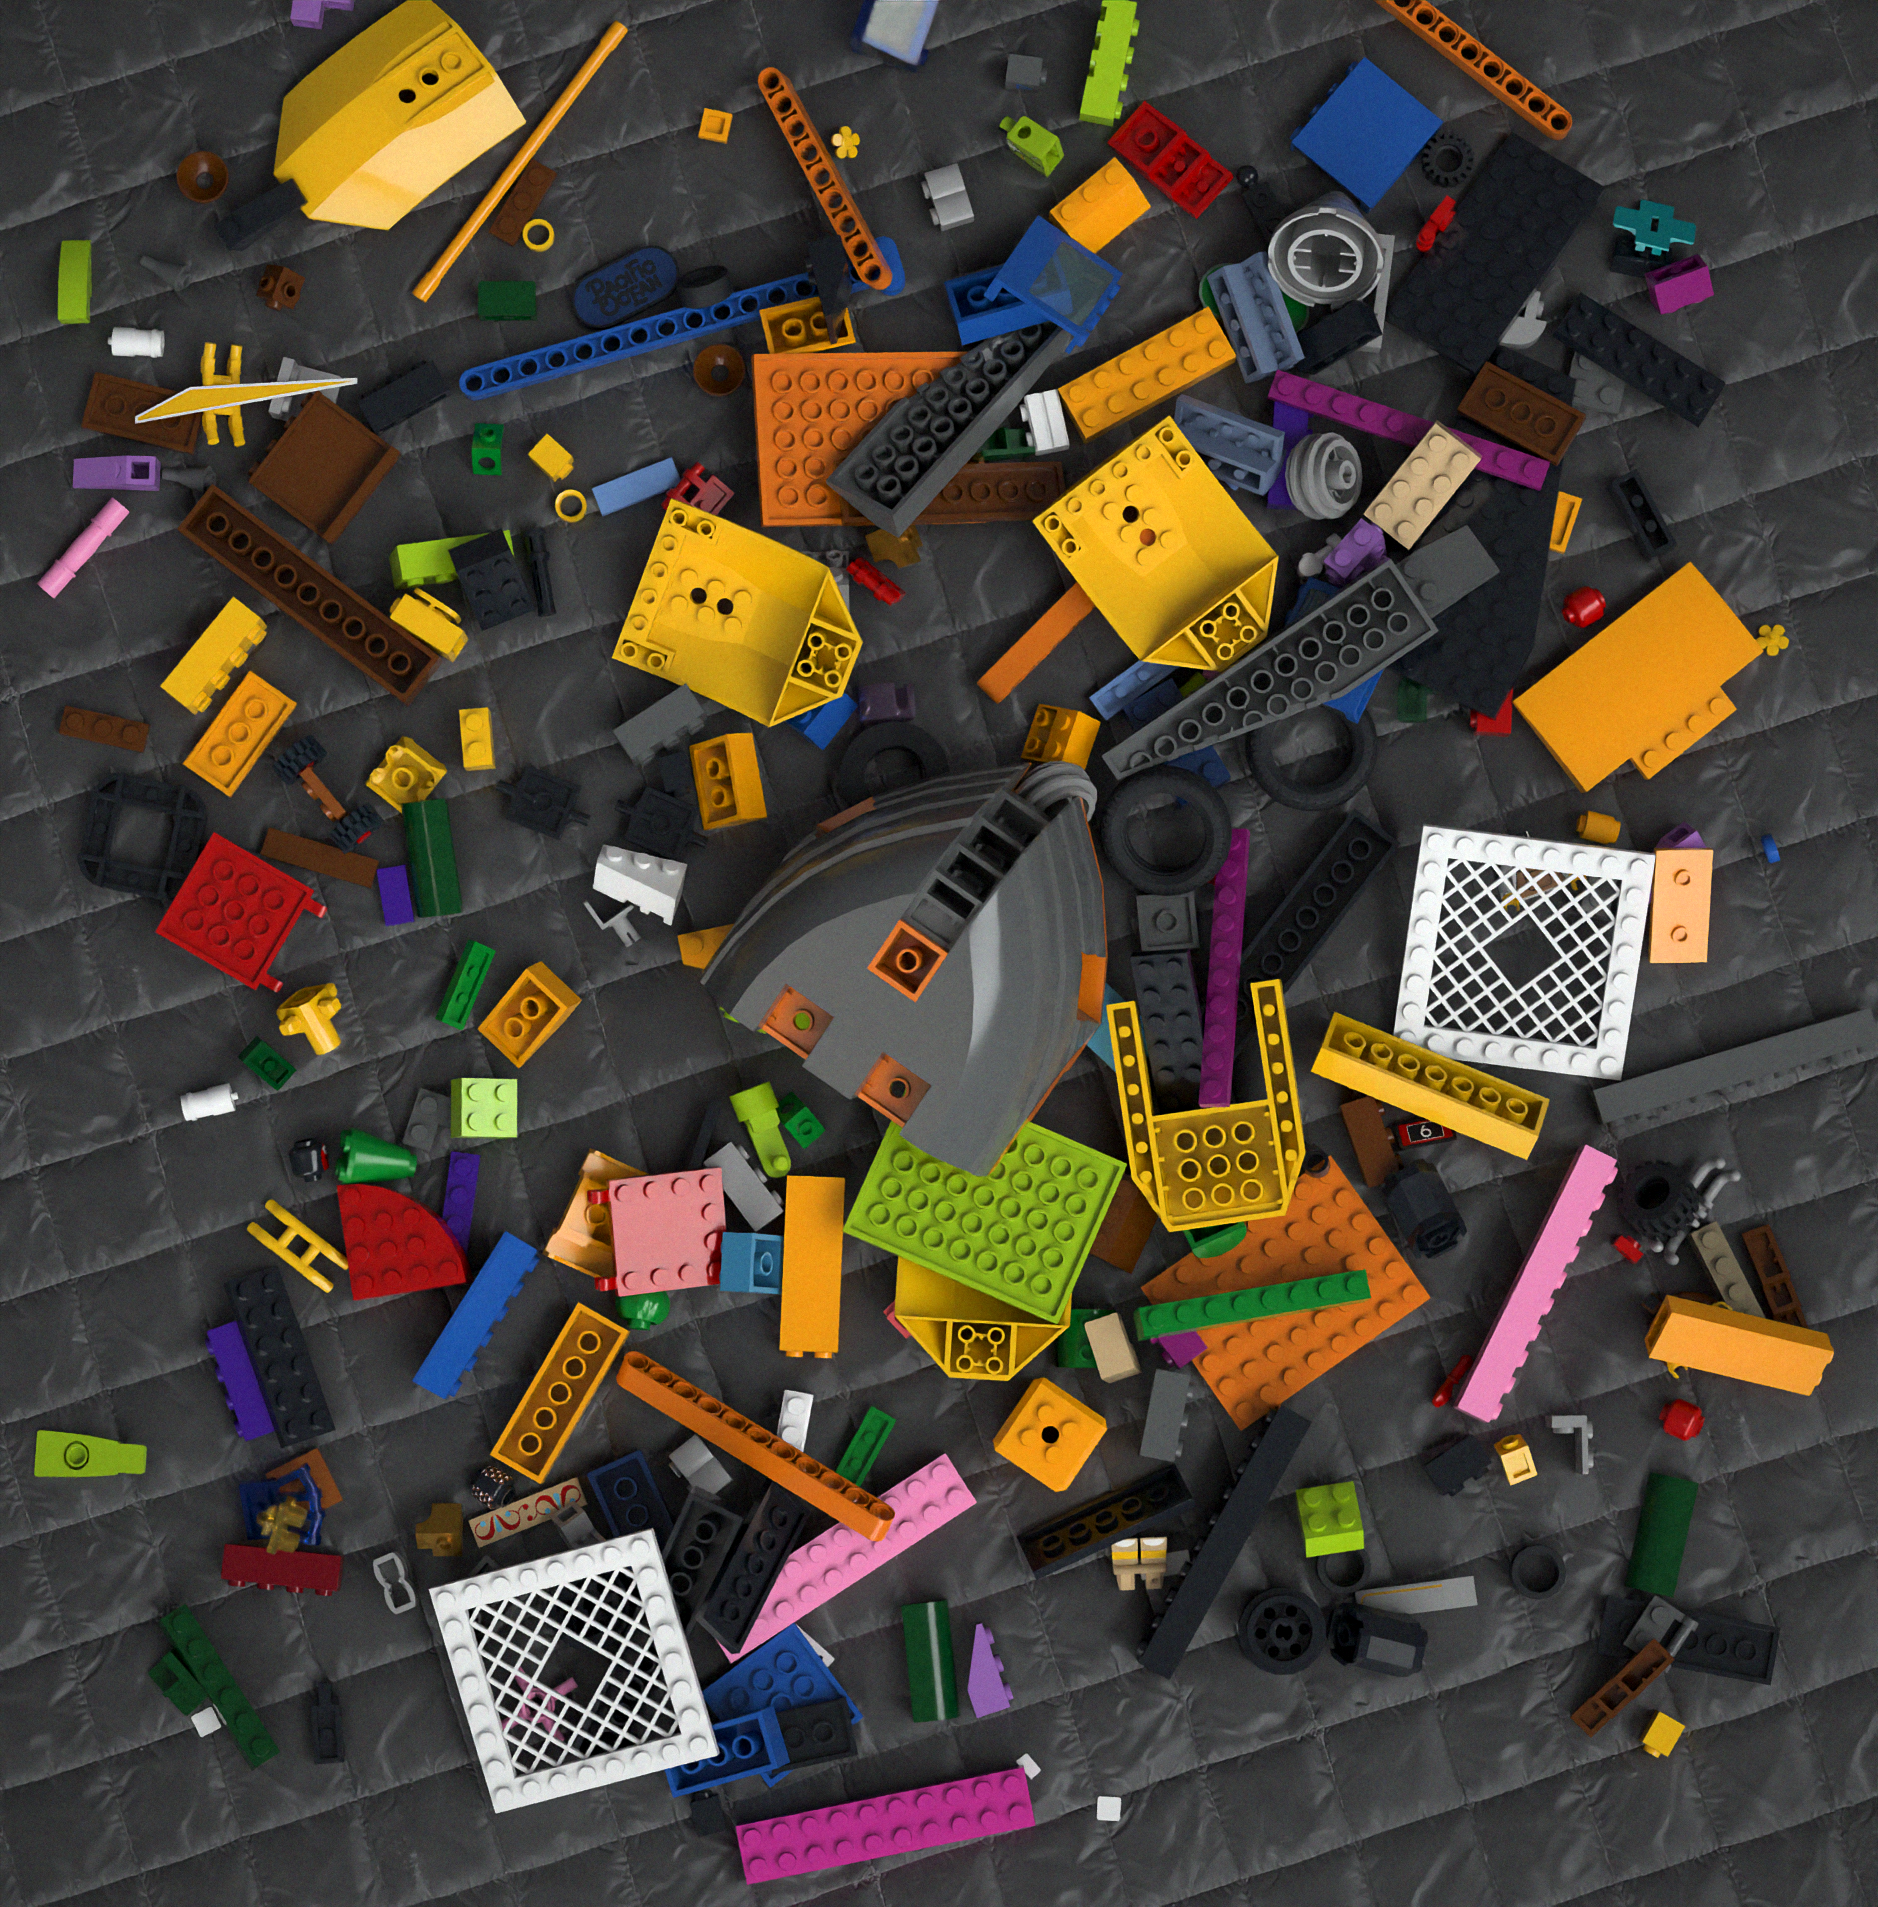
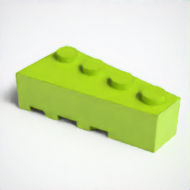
(1108, 62)
(428, 561)

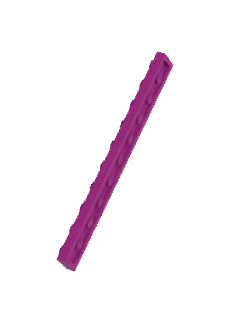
(1400, 426)
(1224, 974)

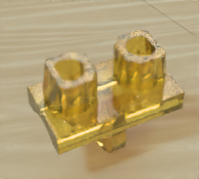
(287, 1514)

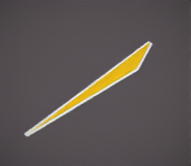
(220, 396)

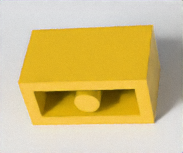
(477, 739)

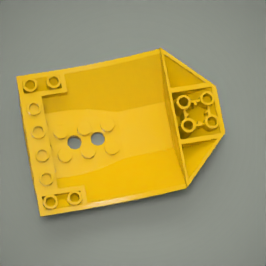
(368, 153)
(1205, 580)
(777, 650)
(967, 1329)

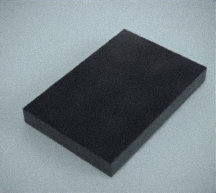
(817, 1734)

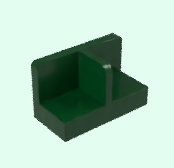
(507, 301)
(1004, 445)
(178, 1683)

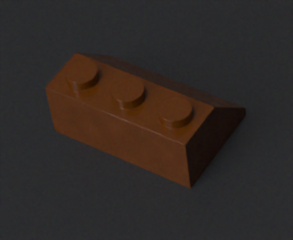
(1124, 1227)

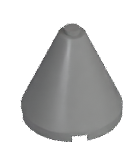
(1326, 253)

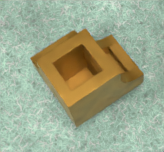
(899, 550)
(442, 1530)

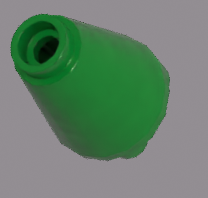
(372, 1159)

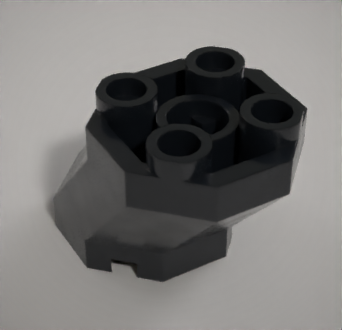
(1423, 1209)
(1376, 1639)

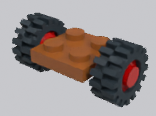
(298, 764)

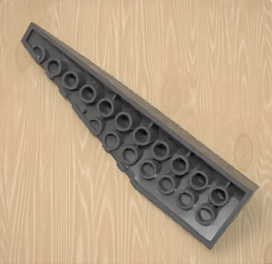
(942, 426)
(1291, 671)

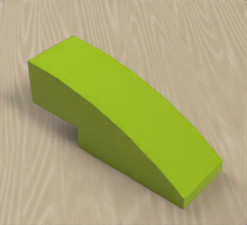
(74, 282)

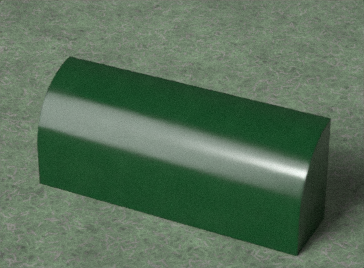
(432, 857)
(1661, 1534)
(930, 1661)

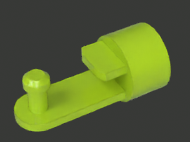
(758, 1111)

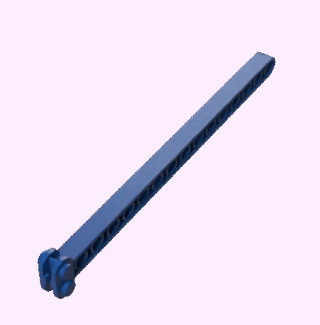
(655, 339)

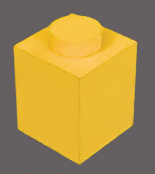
(551, 458)
(1661, 1734)

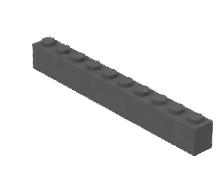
(1735, 1066)

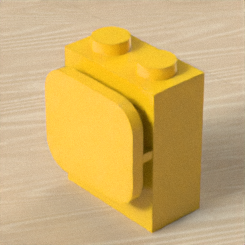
(430, 623)

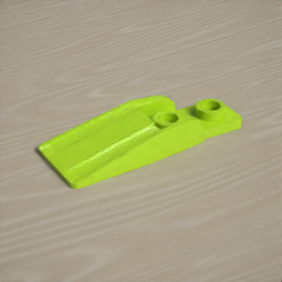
(85, 1456)

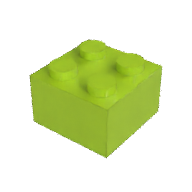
(483, 1108)
(1329, 1519)

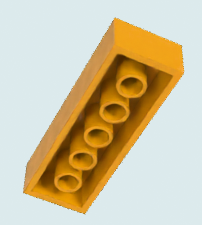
(1146, 375)
(560, 1393)

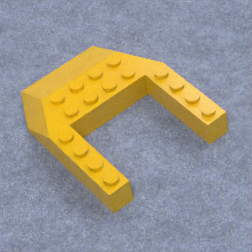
(1214, 1160)

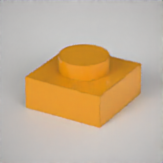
(715, 125)

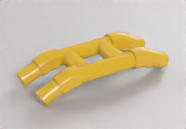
(209, 379)
(280, 1246)

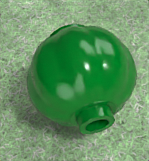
(643, 1309)

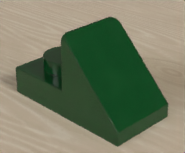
(267, 1063)

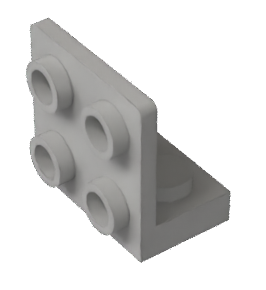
(285, 407)
(1583, 1432)

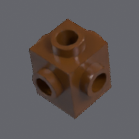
(280, 287)

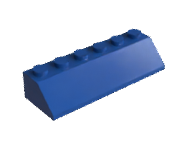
(476, 1316)

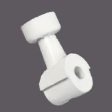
(1312, 564)

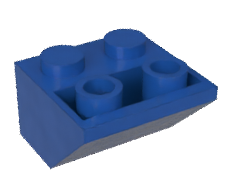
(824, 721)

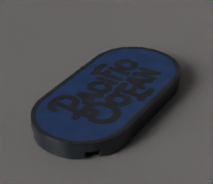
(625, 287)

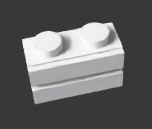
(1045, 422)
(795, 1418)

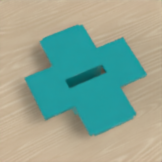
(1667, 229)

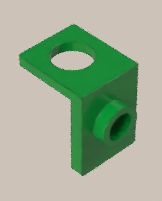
(487, 443)
(799, 1121)

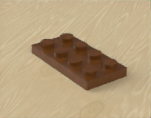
(117, 401)
(1521, 413)

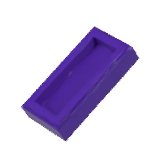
(395, 895)

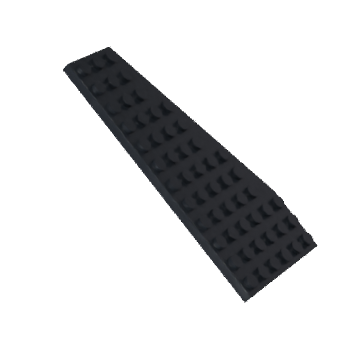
(1494, 627)

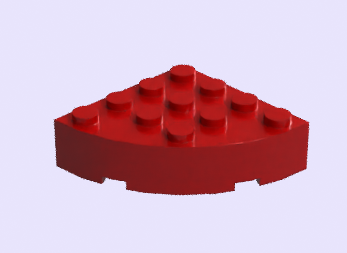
(397, 1244)

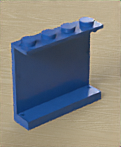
(1366, 132)

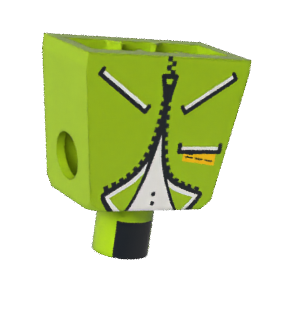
(1032, 143)

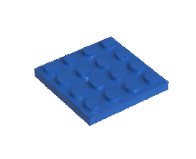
(779, 1675)

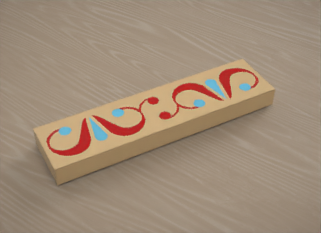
(525, 1512)

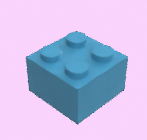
(751, 1263)

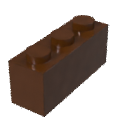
(1370, 1140)

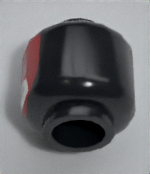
(308, 1159)

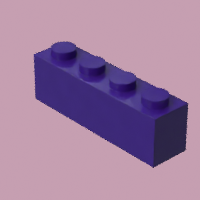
(1294, 424)
(240, 1380)

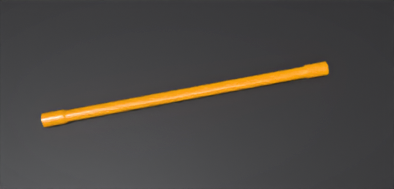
(606, 45)

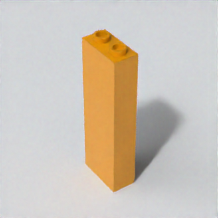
(812, 1265)
(1738, 1345)

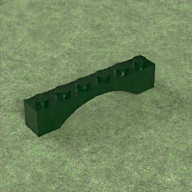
(217, 1682)

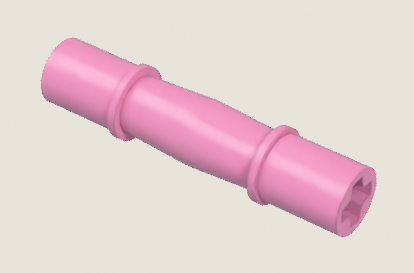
(83, 547)

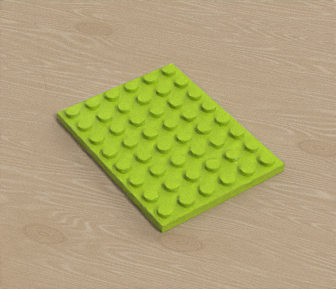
(1002, 1233)

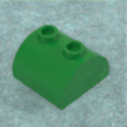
(1216, 1239)
(1073, 1344)

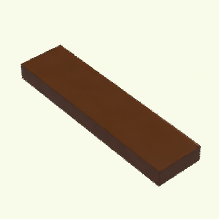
(319, 858)

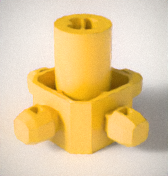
(310, 1013)

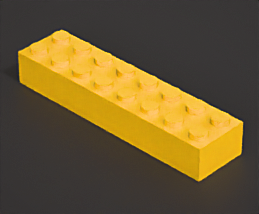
(1430, 1085)

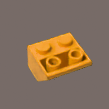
(1060, 736)

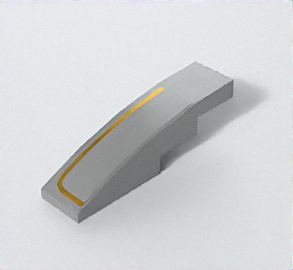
(1421, 1596)

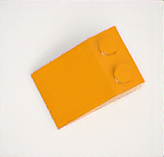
(529, 1013)

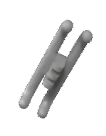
(1703, 1203)

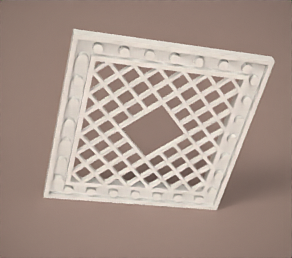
(1551, 856)
(674, 1657)

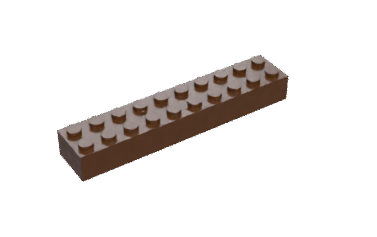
(310, 595)

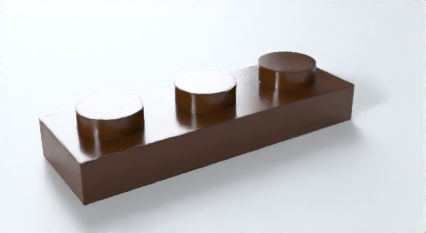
(523, 203)
(104, 729)

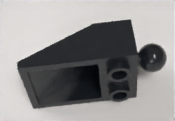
(830, 273)

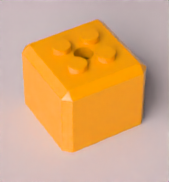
(1022, 1440)

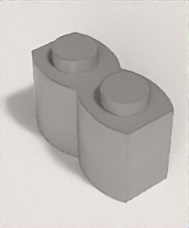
(948, 197)
(699, 1466)
(399, 1590)

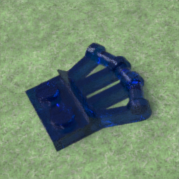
(260, 1494)

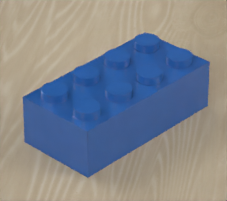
(981, 318)
(746, 1748)

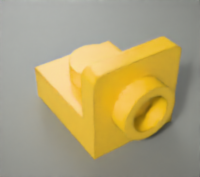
(1515, 1458)

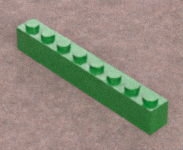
(1251, 1305)

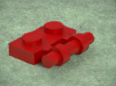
(1438, 221)
(711, 494)
(876, 581)

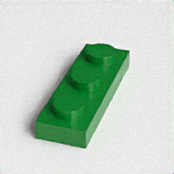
(465, 984)
(865, 1446)

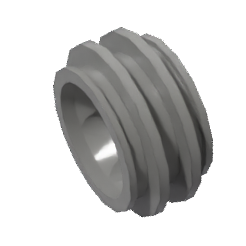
(1323, 476)
(1055, 786)

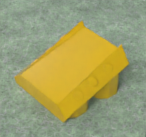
(406, 774)

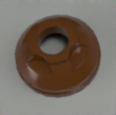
(198, 164)
(719, 356)

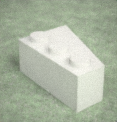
(641, 879)

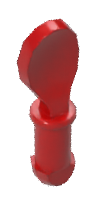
(1445, 1391)

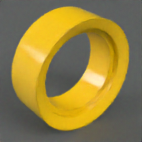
(538, 248)
(564, 494)

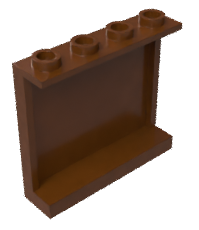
(323, 467)

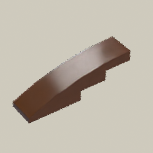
(1773, 1276)
(1622, 1687)

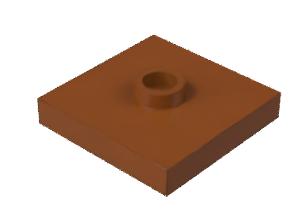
(320, 1474)

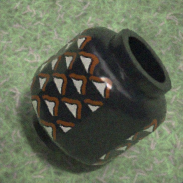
(493, 1487)

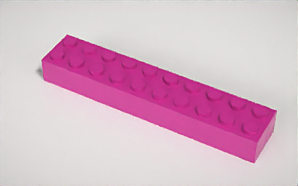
(885, 1824)

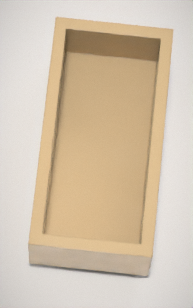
(1422, 484)

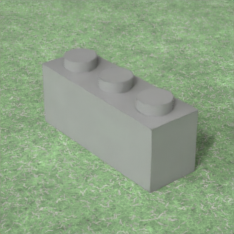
(746, 1186)

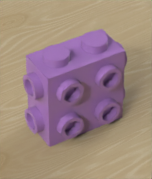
(1355, 553)

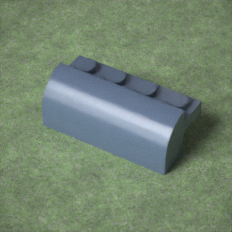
(1255, 318)
(1232, 445)

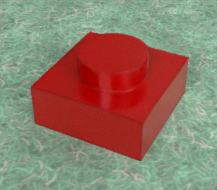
(1628, 1248)

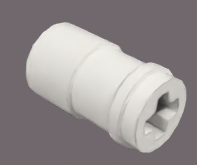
(137, 342)
(213, 1101)

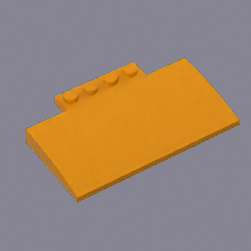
(1642, 683)

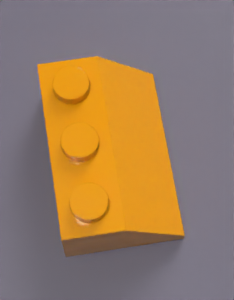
(1100, 207)
(801, 328)
(727, 781)

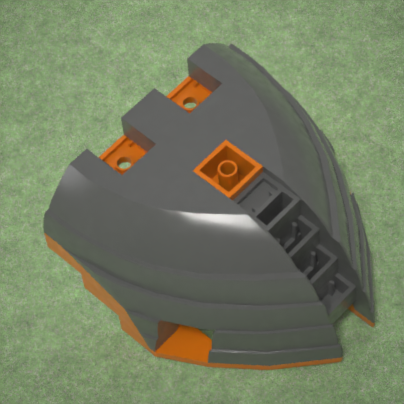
(933, 948)

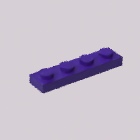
(461, 1195)

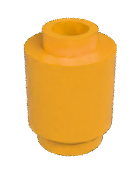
(1598, 827)

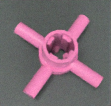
(525, 1711)

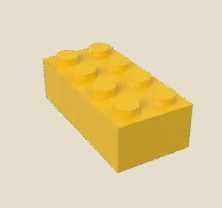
(215, 656)

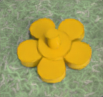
(845, 142)
(1773, 639)

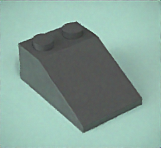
(1447, 570)

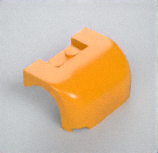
(584, 1229)

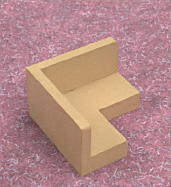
(1111, 1348)

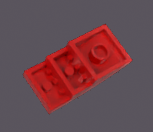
(1170, 159)

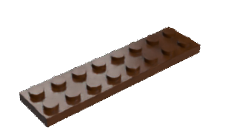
(986, 494)

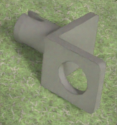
(619, 923)

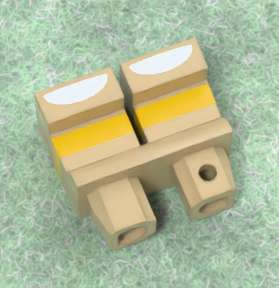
(1151, 1561)

